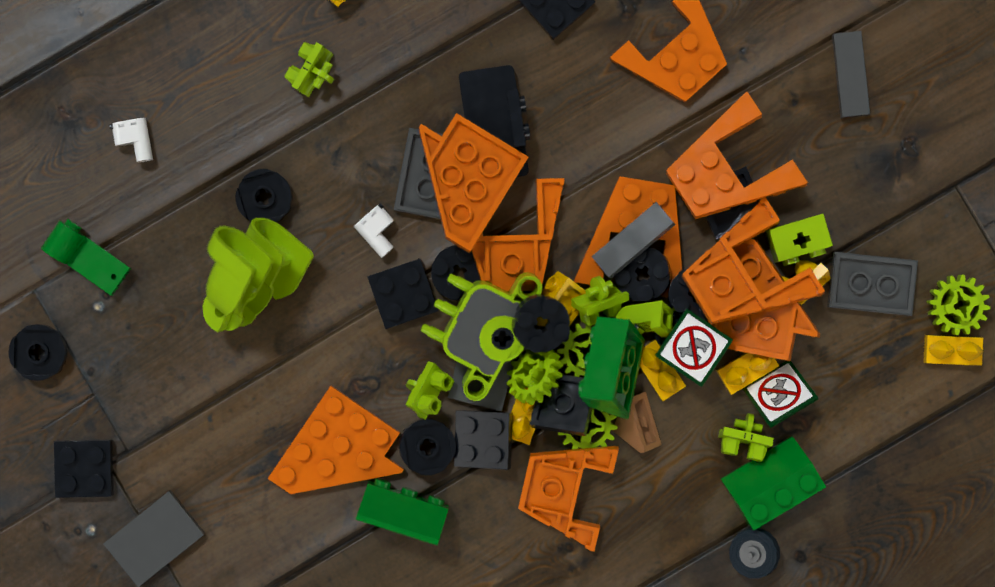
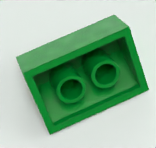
(612, 366)
(774, 485)
(403, 511)

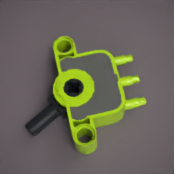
(476, 322)

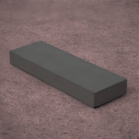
(850, 74)
(633, 240)

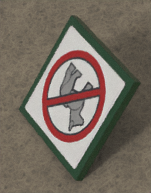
(693, 347)
(780, 393)

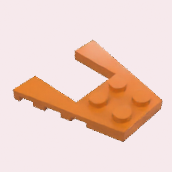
(707, 179)
(626, 203)
(507, 256)
(725, 287)

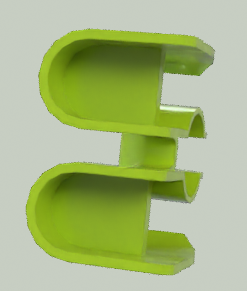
(251, 271)

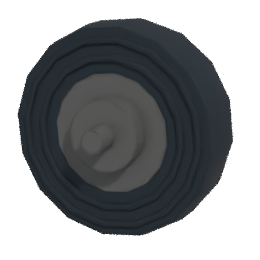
(754, 553)

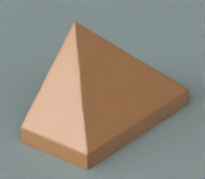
(640, 428)

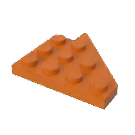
(468, 177)
(769, 331)
(337, 447)

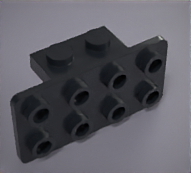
(494, 105)

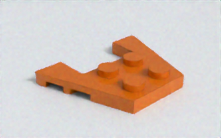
(685, 62)
(553, 487)

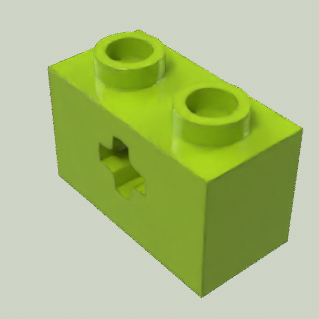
(812, 229)

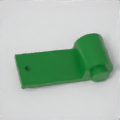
(85, 256)

